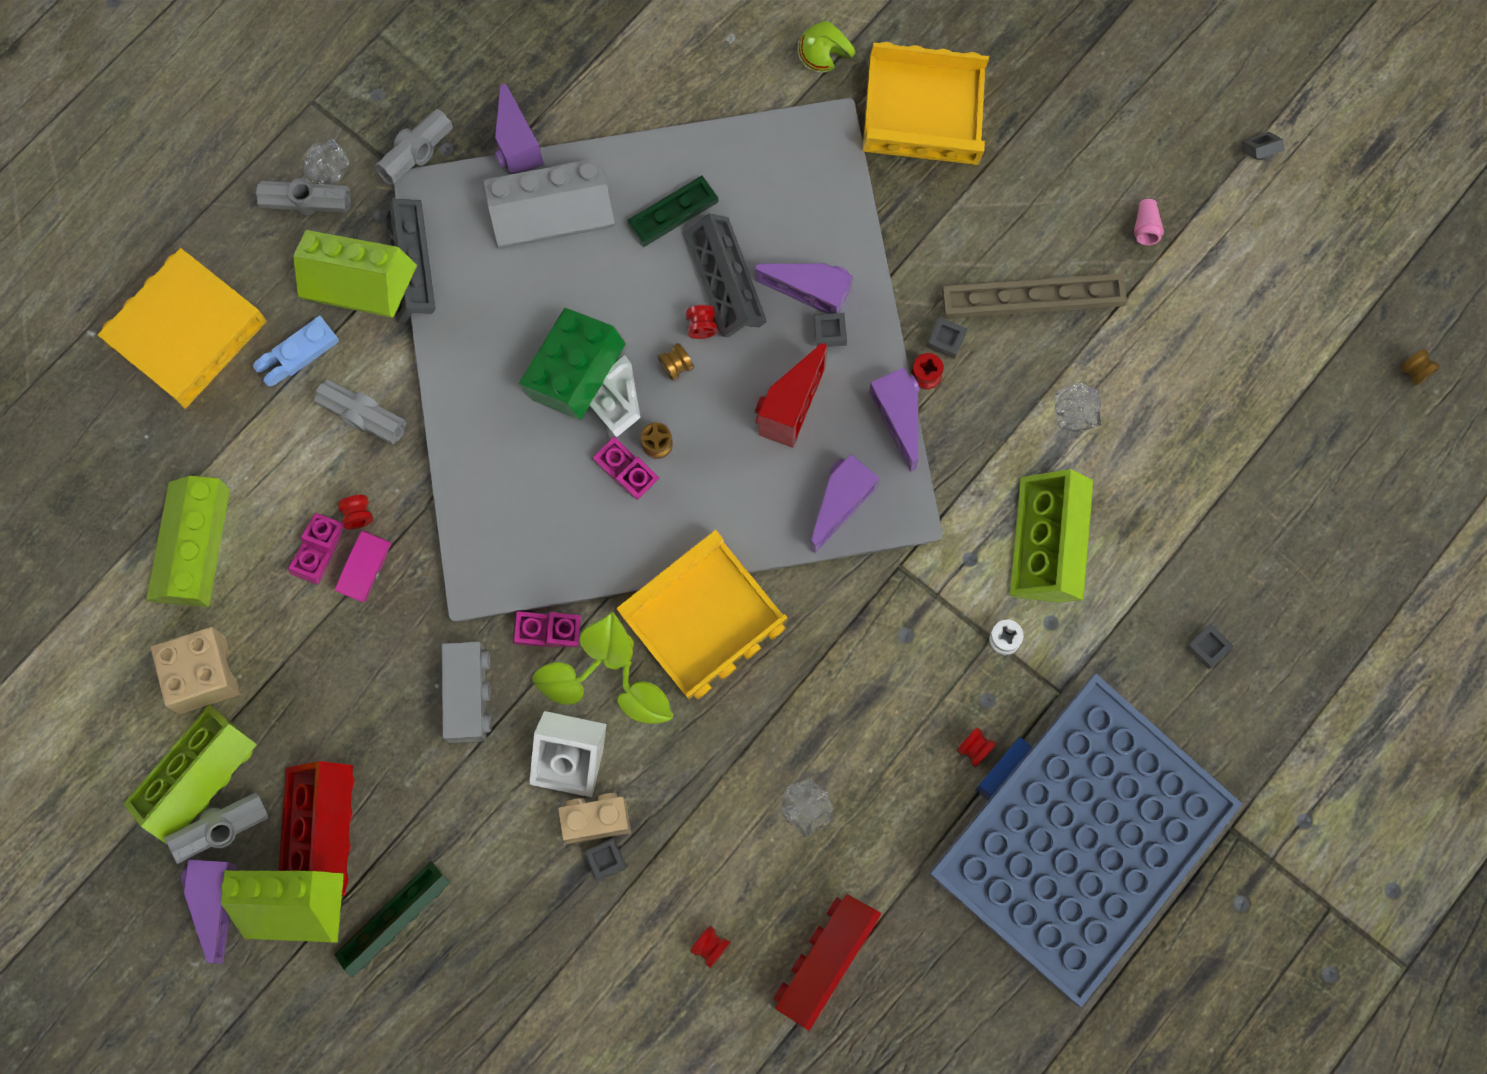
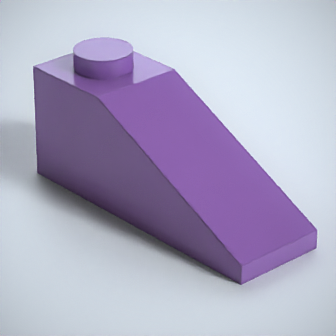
(515, 141)
(811, 284)
(898, 405)
(846, 490)
(203, 895)

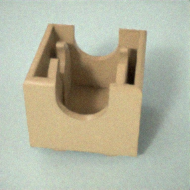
(194, 670)

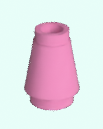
(1148, 223)

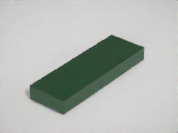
(673, 211)

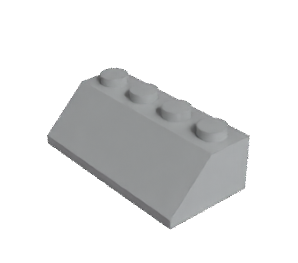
(549, 203)

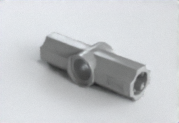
(413, 147)
(287, 194)
(360, 411)
(199, 835)

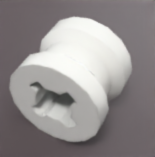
(1004, 643)

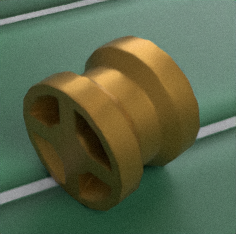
(675, 361)
(1420, 367)
(655, 433)

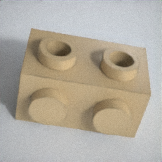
(594, 819)

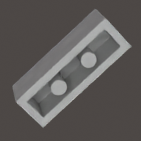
(465, 692)

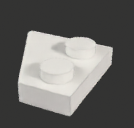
(617, 398)

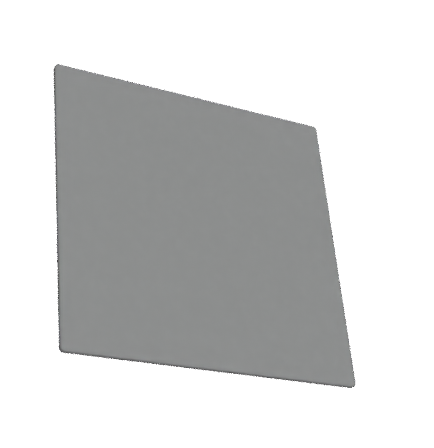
(516, 482)

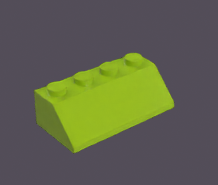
(352, 273)
(1052, 537)
(189, 541)
(190, 774)
(284, 904)

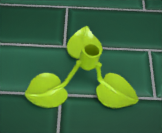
(608, 644)

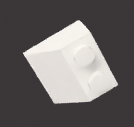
(567, 753)

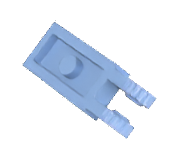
(297, 351)

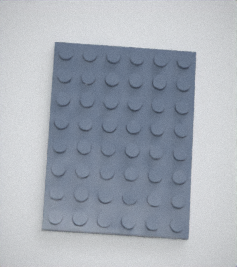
(1085, 839)

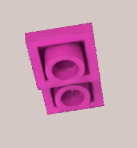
(625, 468)
(317, 548)
(362, 566)
(546, 629)

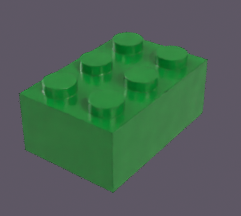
(572, 363)

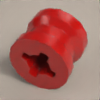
(701, 321)
(926, 377)
(355, 512)
(976, 747)
(710, 946)

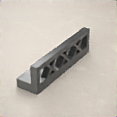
(407, 231)
(730, 269)

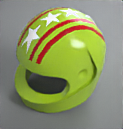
(820, 41)

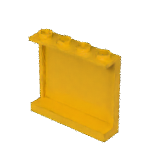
(925, 103)
(182, 327)
(702, 616)

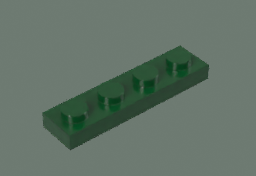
(391, 919)

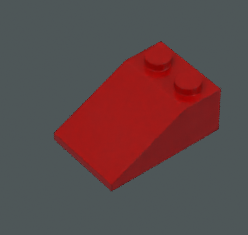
(789, 399)

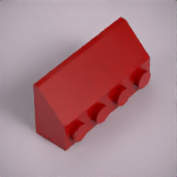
(317, 818)
(827, 961)

